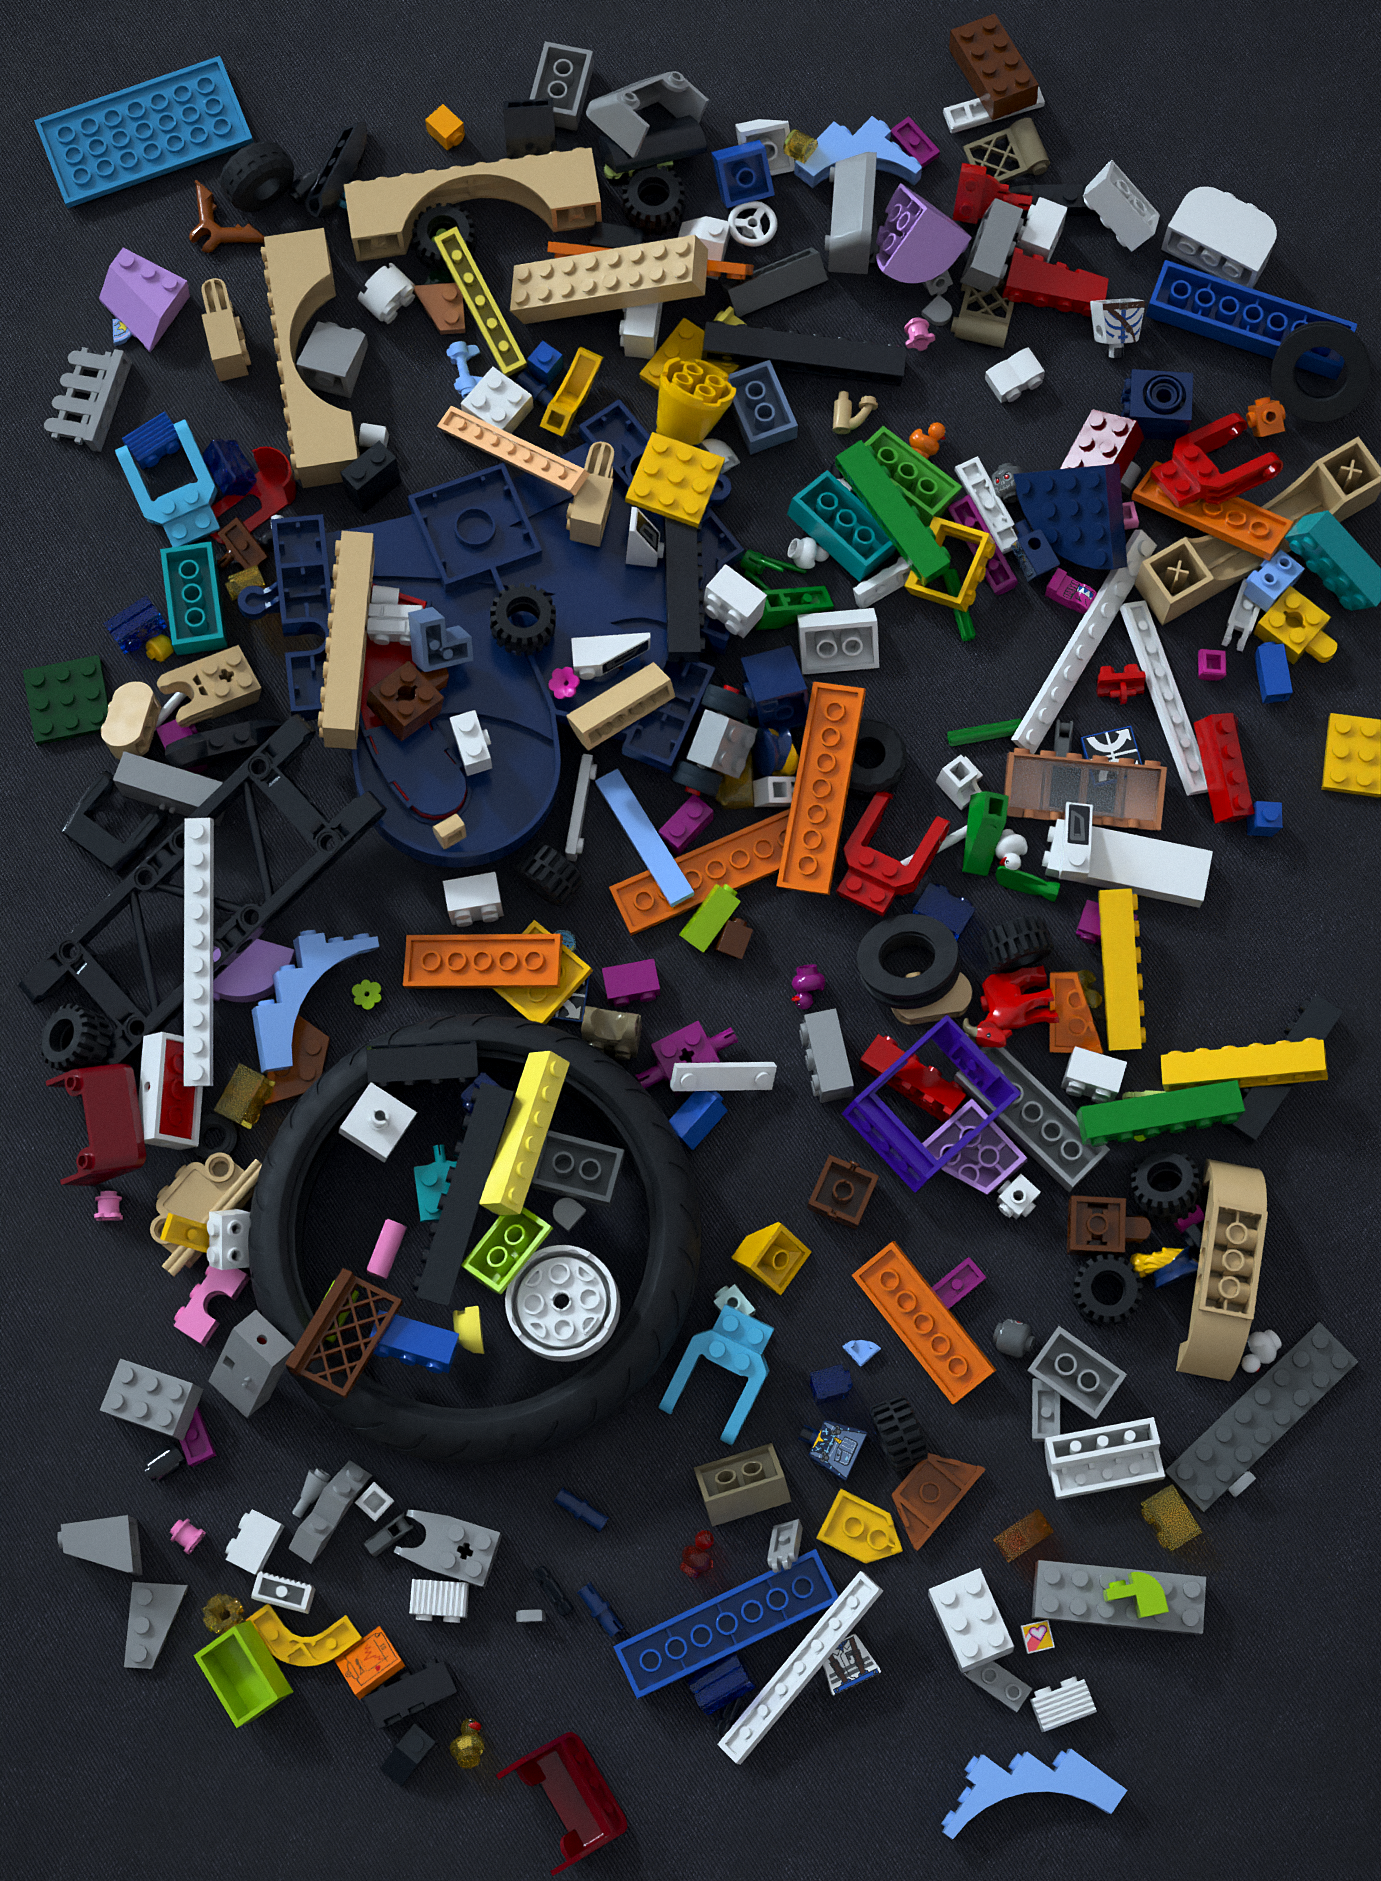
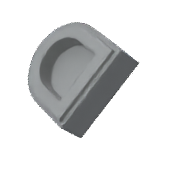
(938, 311)
(567, 1213)
(1241, 1483)
(530, 1616)

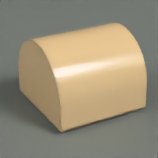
(450, 831)

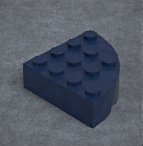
(1077, 512)

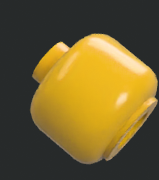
(159, 648)

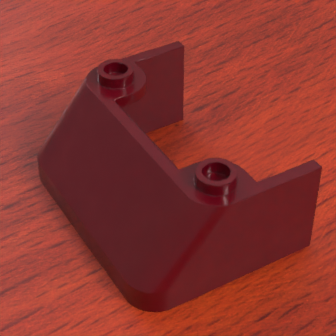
(111, 1122)
(576, 1794)

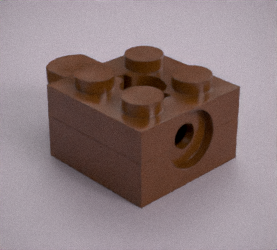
(417, 701)
(1102, 1227)

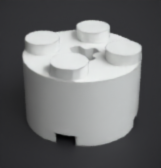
(387, 292)

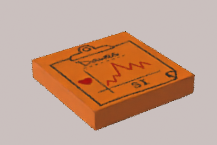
(369, 1662)

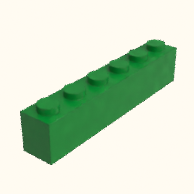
(892, 512)
(1159, 1113)

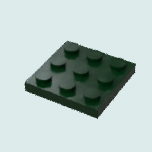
(66, 699)

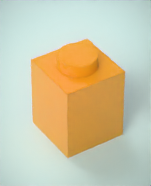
(445, 127)

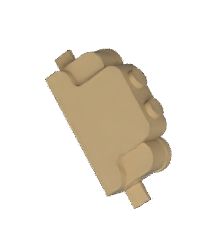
(197, 1192)

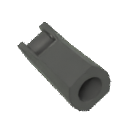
(1063, 745)
(384, 1539)

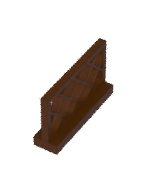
(324, 1320)

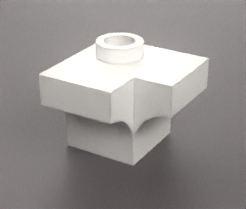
(960, 781)

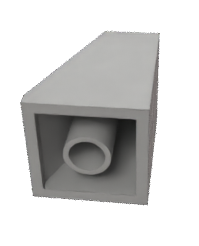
(332, 358)
(105, 1542)

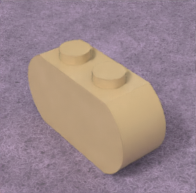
(131, 719)
(952, 1004)

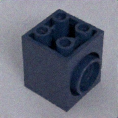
(1159, 402)
(775, 689)

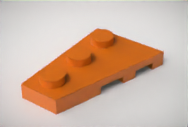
(1075, 1018)

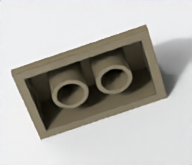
(742, 1484)

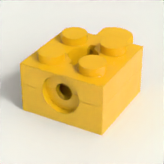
(1297, 634)

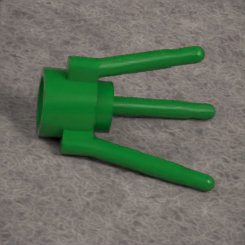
(756, 563)

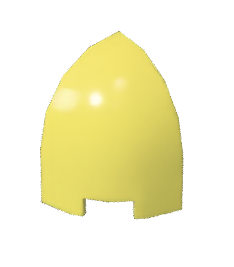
(469, 1327)

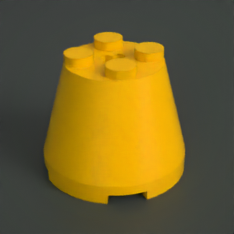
(691, 399)

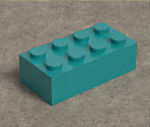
(841, 525)
(1337, 560)
(194, 598)

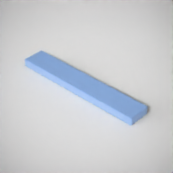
(644, 838)

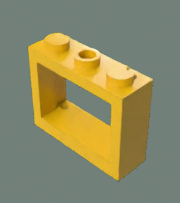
(975, 574)

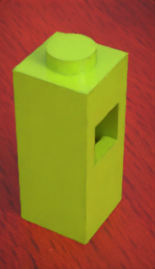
(710, 917)

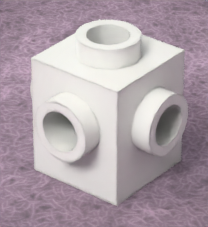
(1018, 1188)

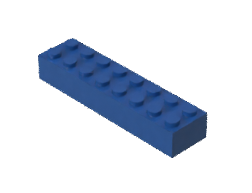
(1238, 316)
(725, 1624)

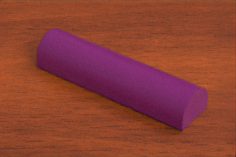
(997, 569)

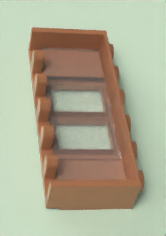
(1119, 791)

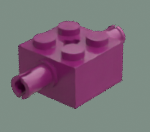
(687, 1041)

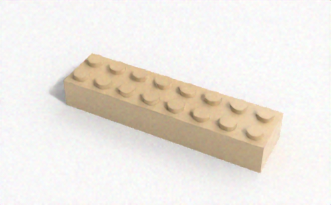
(609, 279)
(347, 640)

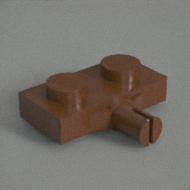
(241, 546)

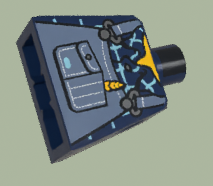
(1033, 561)
(834, 1447)

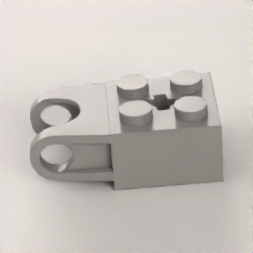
(442, 1546)

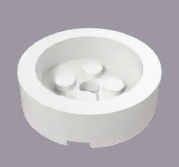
(578, 1327)

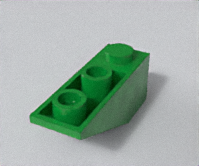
(984, 829)

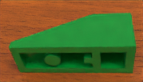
(785, 604)

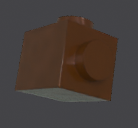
(733, 938)

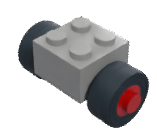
(718, 742)

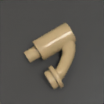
(842, 412)

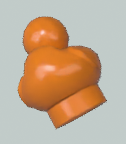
(926, 444)

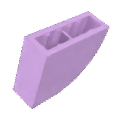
(251, 973)

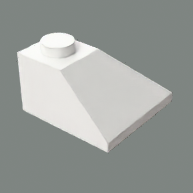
(772, 135)
(712, 233)

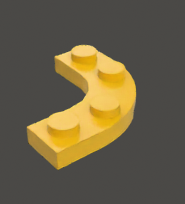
(303, 1650)

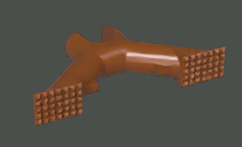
(218, 234)

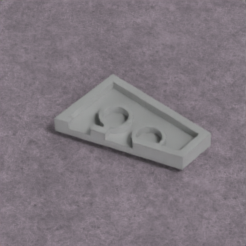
(150, 1619)

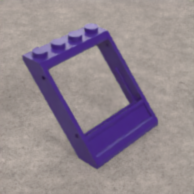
(894, 1140)

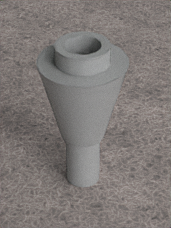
(312, 1489)

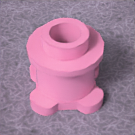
(918, 334)
(108, 1206)
(186, 1535)

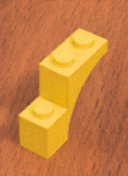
(572, 392)

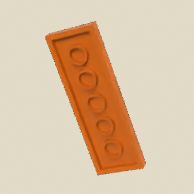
(1231, 521)
(483, 961)
(923, 1322)

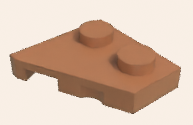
(443, 305)

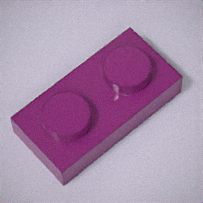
(914, 142)
(959, 1282)
(197, 1442)

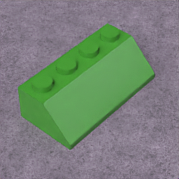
(920, 480)

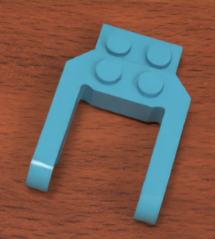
(182, 512)
(736, 1345)

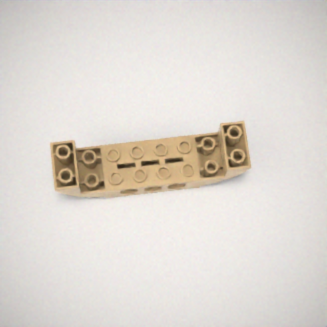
(1226, 1270)

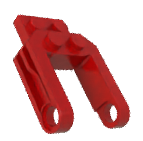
(1194, 475)
(877, 878)

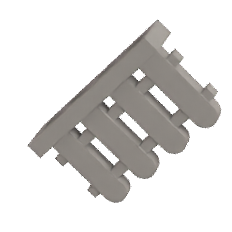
(100, 407)

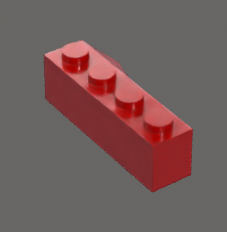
(1051, 284)
(1224, 767)
(914, 1081)

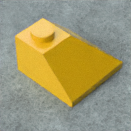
(772, 1256)

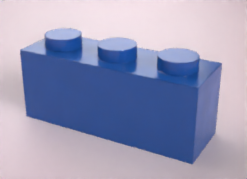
(418, 1344)

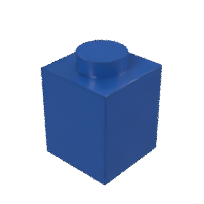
(545, 363)
(1266, 819)

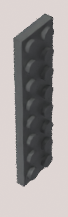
(1260, 1417)

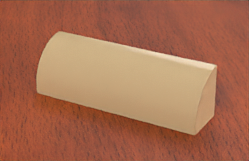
(621, 705)

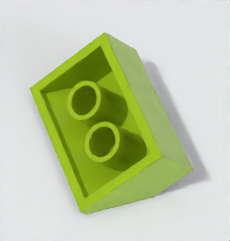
(506, 1249)

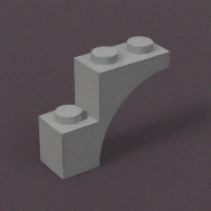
(329, 1510)

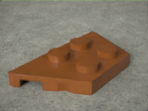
(308, 1060)
(931, 1494)

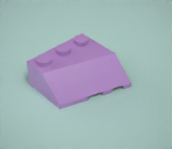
(143, 296)
(986, 1159)

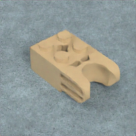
(224, 332)
(593, 501)
(214, 686)

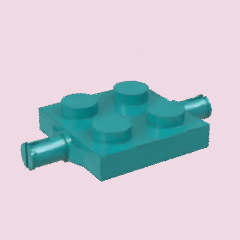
(431, 1183)

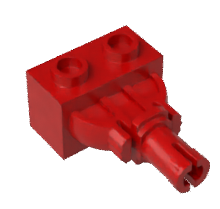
(978, 191)

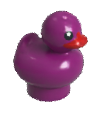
(807, 980)

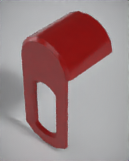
(274, 488)

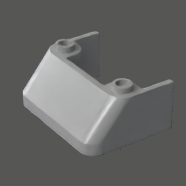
(616, 111)
(851, 213)

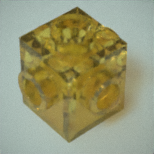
(216, 1607)

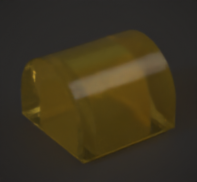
(799, 145)

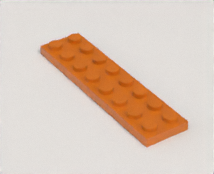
(714, 268)
(821, 788)
(729, 860)

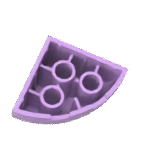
(917, 239)

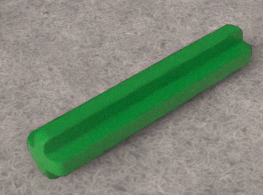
(962, 618)
(983, 732)

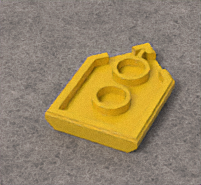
(859, 1529)

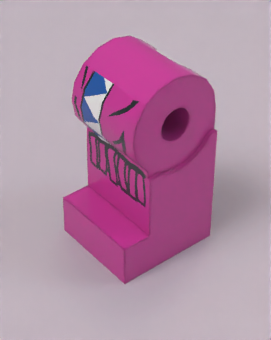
(1070, 592)

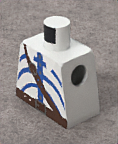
(1117, 323)

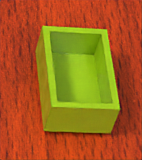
(243, 1673)

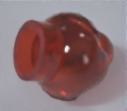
(695, 1558)

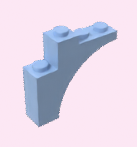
(838, 144)

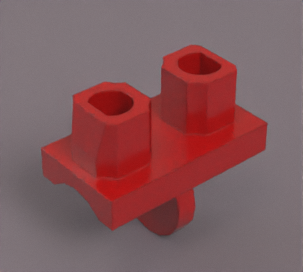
(1120, 684)

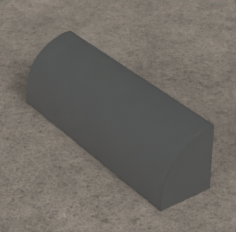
(775, 282)

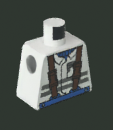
(849, 1665)

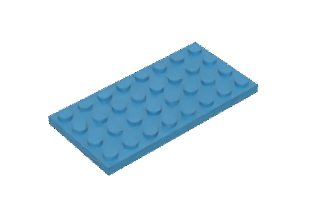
(143, 131)

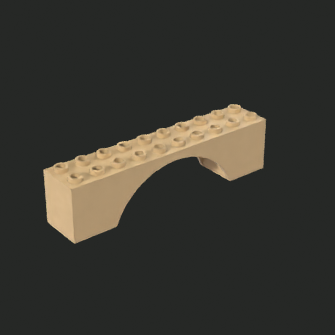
(553, 186)
(298, 285)
(1207, 565)

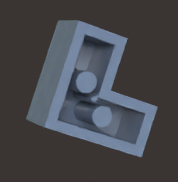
(434, 644)

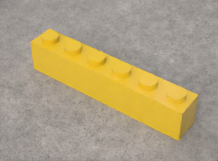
(1120, 969)
(1249, 1065)

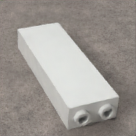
(1140, 863)

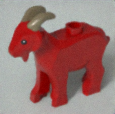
(1009, 1007)

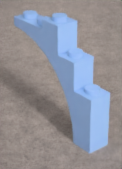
(276, 1021)
(991, 1784)

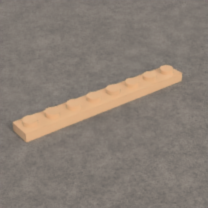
(513, 450)

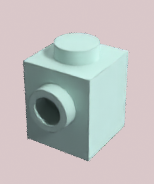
(734, 1298)

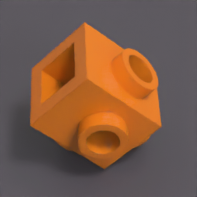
(1266, 417)

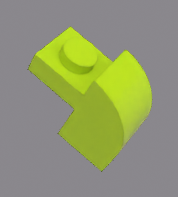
(1146, 1594)

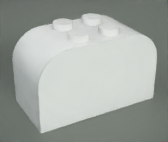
(1221, 236)

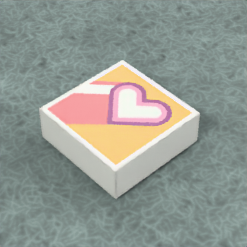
(1037, 1636)

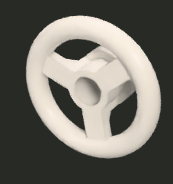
(752, 235)

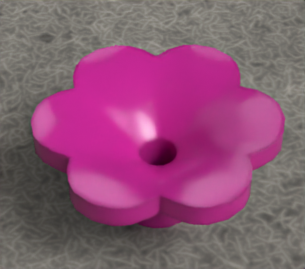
(564, 682)

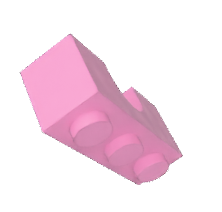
(194, 1319)

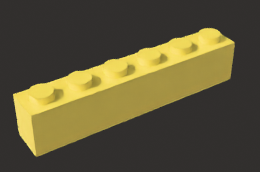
(480, 302)
(524, 1133)

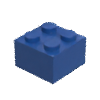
(743, 173)

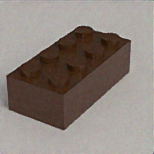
(993, 67)

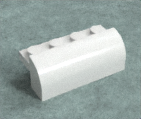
(1104, 1458)

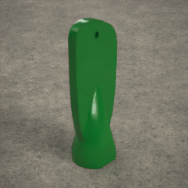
(1027, 883)

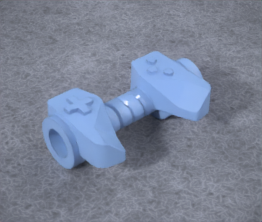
(459, 355)

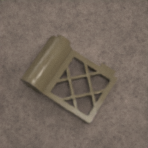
(1023, 142)
(983, 324)

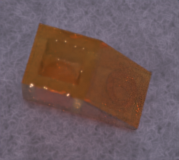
(1023, 1535)

